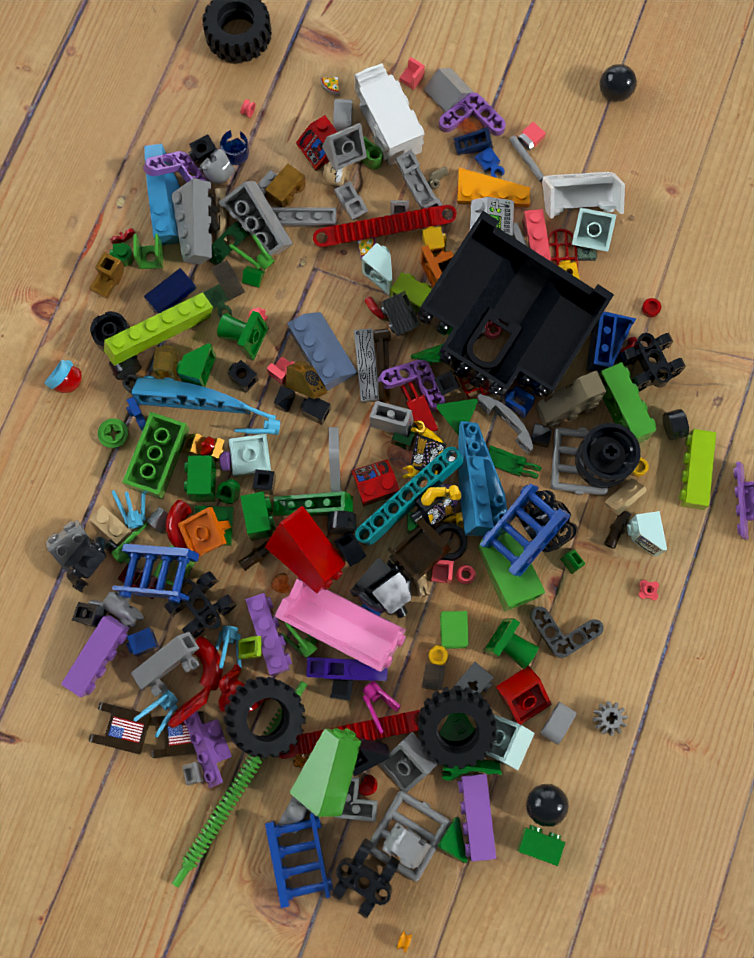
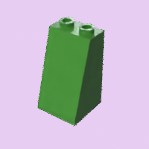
(510, 589)
(328, 773)

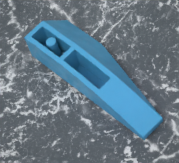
(480, 488)

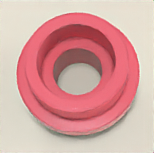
(465, 568)

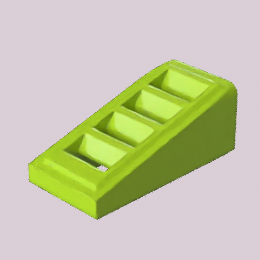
(249, 648)

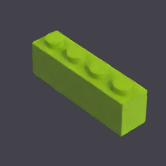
(415, 290)
(698, 469)

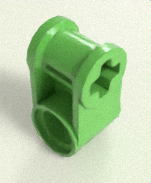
(372, 151)

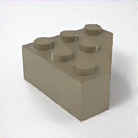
(568, 403)

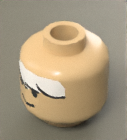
(336, 177)

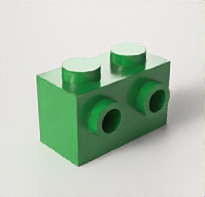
(541, 846)

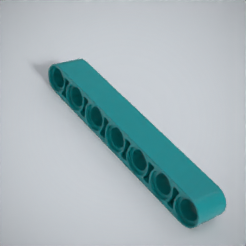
(399, 498)

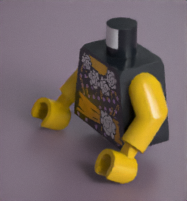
(426, 449)
(437, 505)

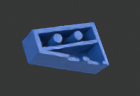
(607, 340)

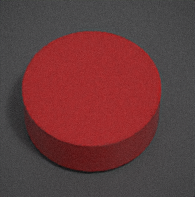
(651, 307)

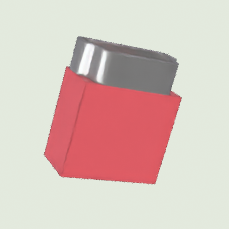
(531, 136)

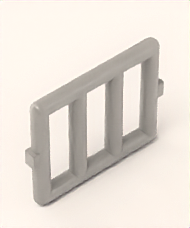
(557, 467)
(393, 814)

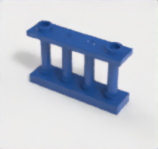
(544, 533)
(151, 554)
(279, 852)

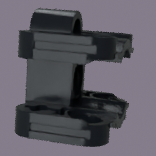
(654, 350)
(542, 518)
(197, 593)
(357, 870)

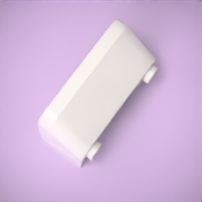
(583, 190)

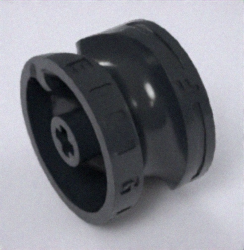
(607, 455)

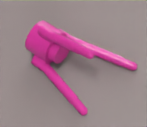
(374, 693)

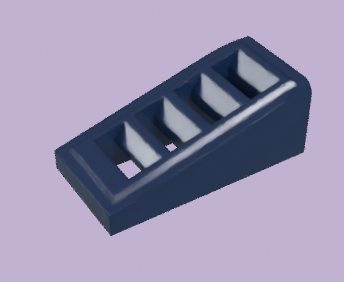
(481, 146)

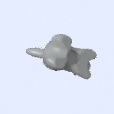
(120, 608)

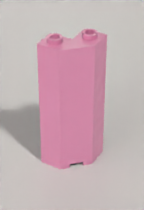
(342, 625)

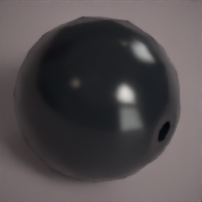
(618, 83)
(547, 805)

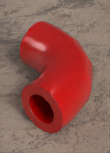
(179, 511)
(210, 660)

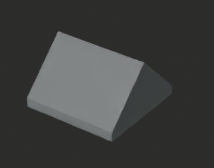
(446, 88)
(345, 147)

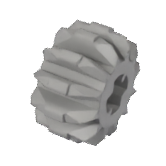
(605, 711)

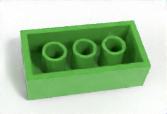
(624, 402)
(156, 455)

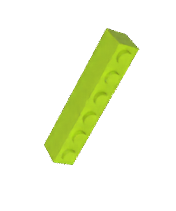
(157, 329)

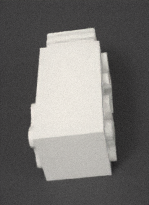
(388, 113)

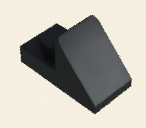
(88, 614)
(372, 755)

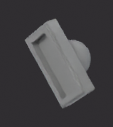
(294, 813)

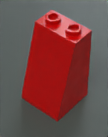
(306, 551)

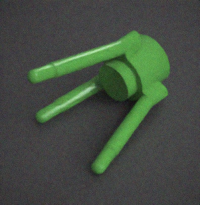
(263, 258)
(121, 556)
(305, 646)

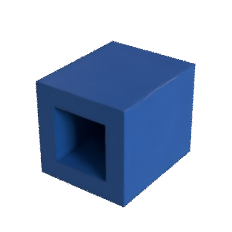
(142, 642)

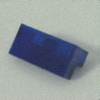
(170, 291)

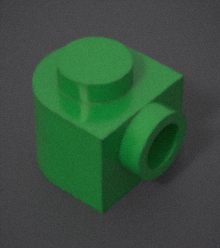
(122, 252)
(228, 491)

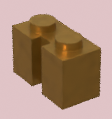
(285, 185)

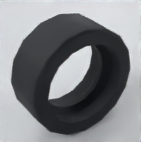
(463, 540)

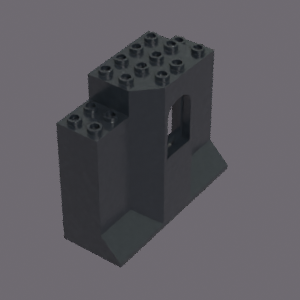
(537, 300)

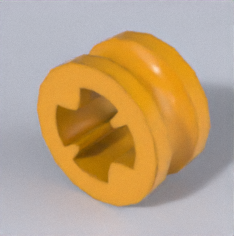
(404, 941)

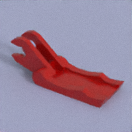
(419, 408)

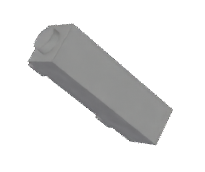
(163, 661)

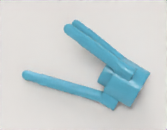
(270, 426)
(133, 518)
(228, 636)
(166, 701)

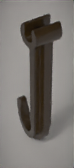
(382, 338)

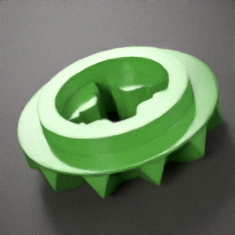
(106, 429)

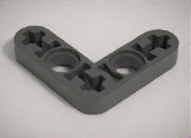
(559, 638)

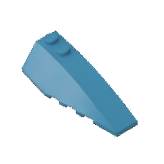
(160, 199)
(183, 395)

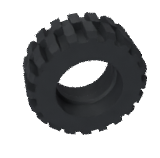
(239, 46)
(286, 731)
(463, 751)

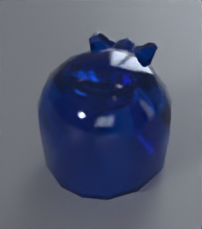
(235, 149)

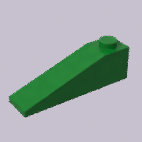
(315, 504)

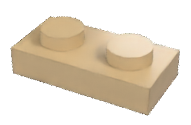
(625, 496)
(110, 525)

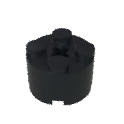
(106, 324)

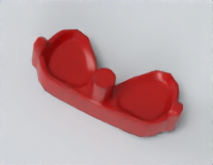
(123, 237)

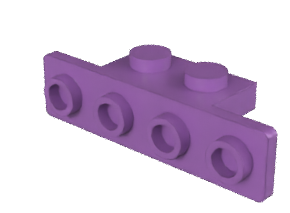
(745, 492)
(209, 746)

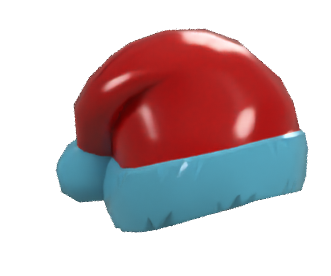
(64, 377)

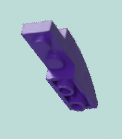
(343, 669)

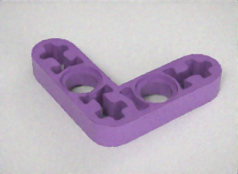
(471, 109)
(179, 161)
(414, 375)

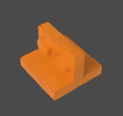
(433, 265)
(203, 531)

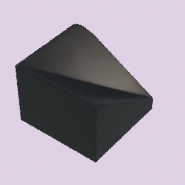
(284, 399)
(541, 435)

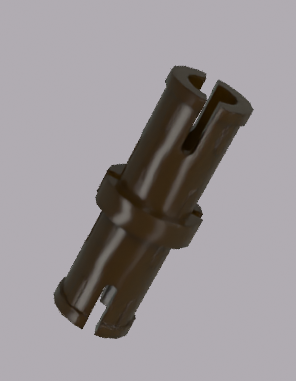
(617, 529)
(255, 556)

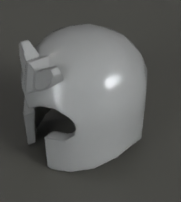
(218, 167)

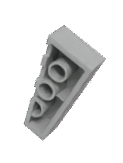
(257, 217)
(192, 220)

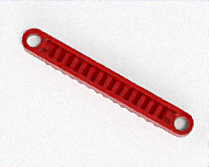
(384, 226)
(391, 726)

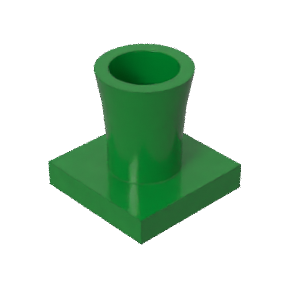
(248, 335)
(510, 643)

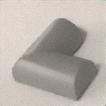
(358, 808)

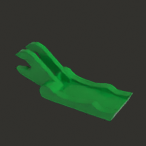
(512, 463)
(485, 766)

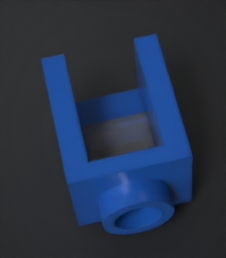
(519, 401)

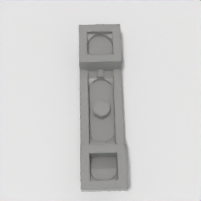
(416, 181)
(489, 404)

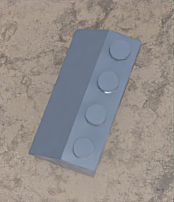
(321, 349)

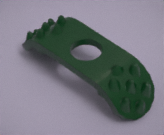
(220, 249)

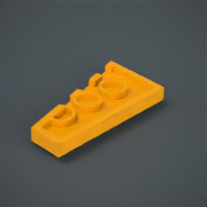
(477, 185)

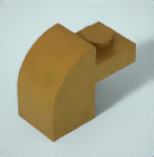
(109, 275)
(193, 446)

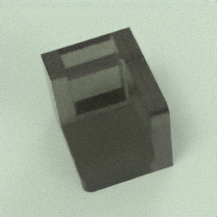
(433, 677)

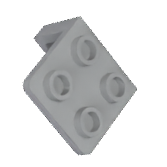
(66, 542)

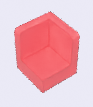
(413, 74)
(279, 370)
(442, 572)

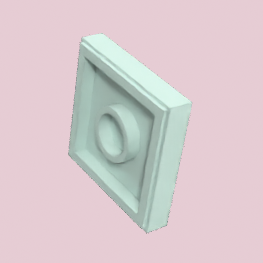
(249, 454)

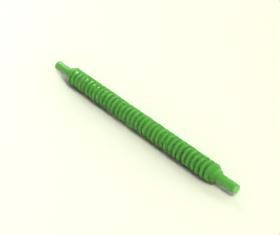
(190, 861)

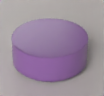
(225, 461)

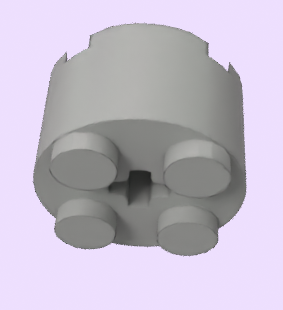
(406, 845)

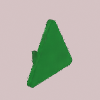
(428, 355)
(457, 411)
(456, 727)
(453, 841)

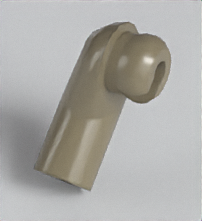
(434, 179)

